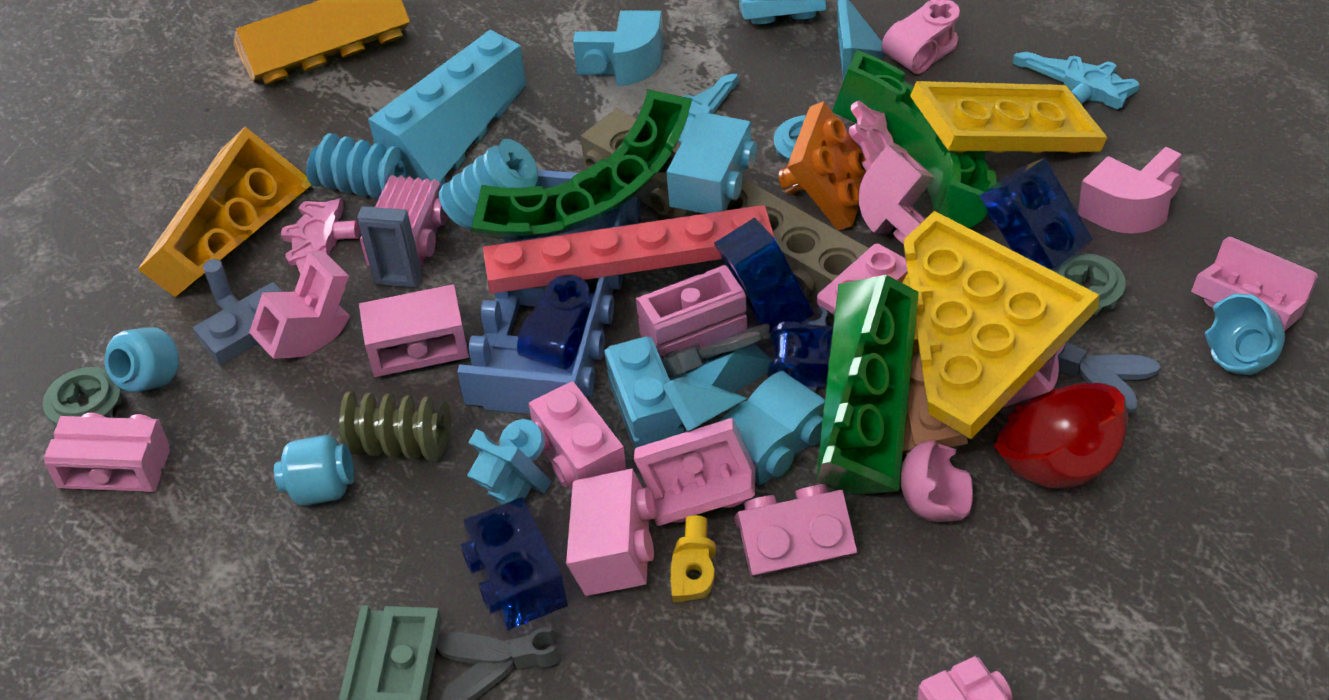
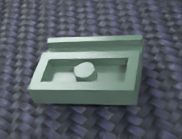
(392, 654)

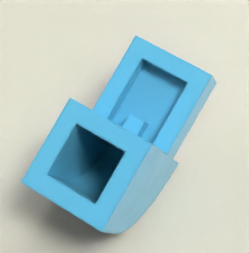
(628, 53)

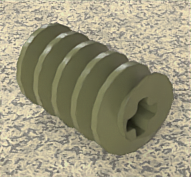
(392, 429)

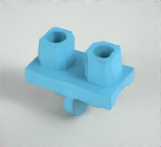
(509, 467)

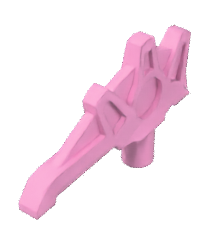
(870, 132)
(317, 230)

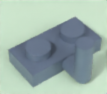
(227, 332)

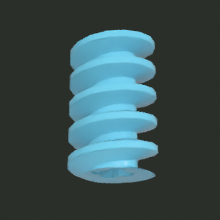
(353, 165)
(501, 166)

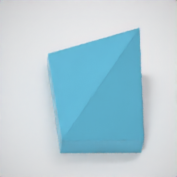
(854, 34)
(731, 369)
(698, 401)

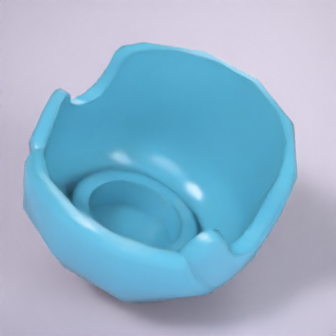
(1245, 334)

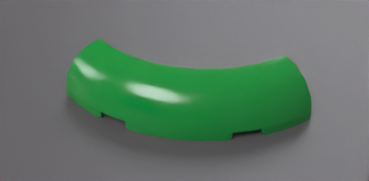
(957, 175)
(593, 192)

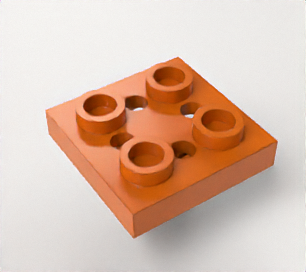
(826, 166)

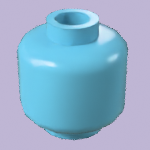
(141, 359)
(314, 470)

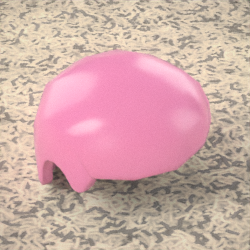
(933, 485)

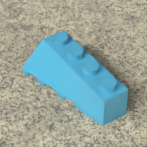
(451, 107)

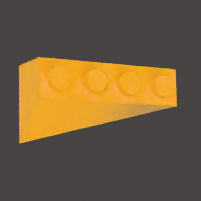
(314, 32)
(228, 204)

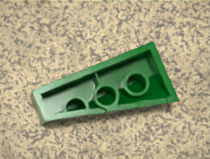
(867, 386)

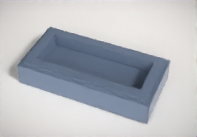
(390, 246)

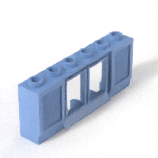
(503, 378)

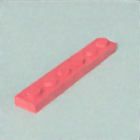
(614, 249)

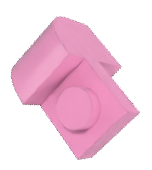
(890, 191)
(1130, 198)
(308, 317)

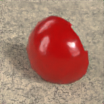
(1065, 435)

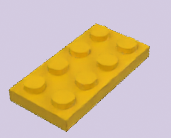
(1007, 117)

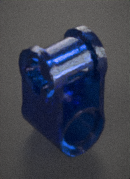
(556, 324)
(810, 352)

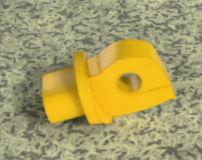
(690, 554)

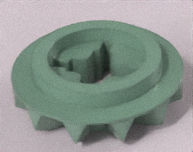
(1105, 277)
(63, 394)

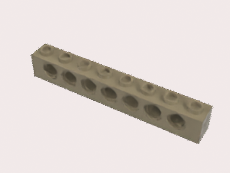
(810, 246)

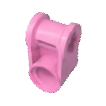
(923, 36)

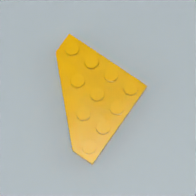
(984, 319)

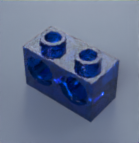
(1041, 214)
(763, 275)
(512, 552)

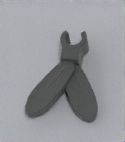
(694, 356)
(493, 659)

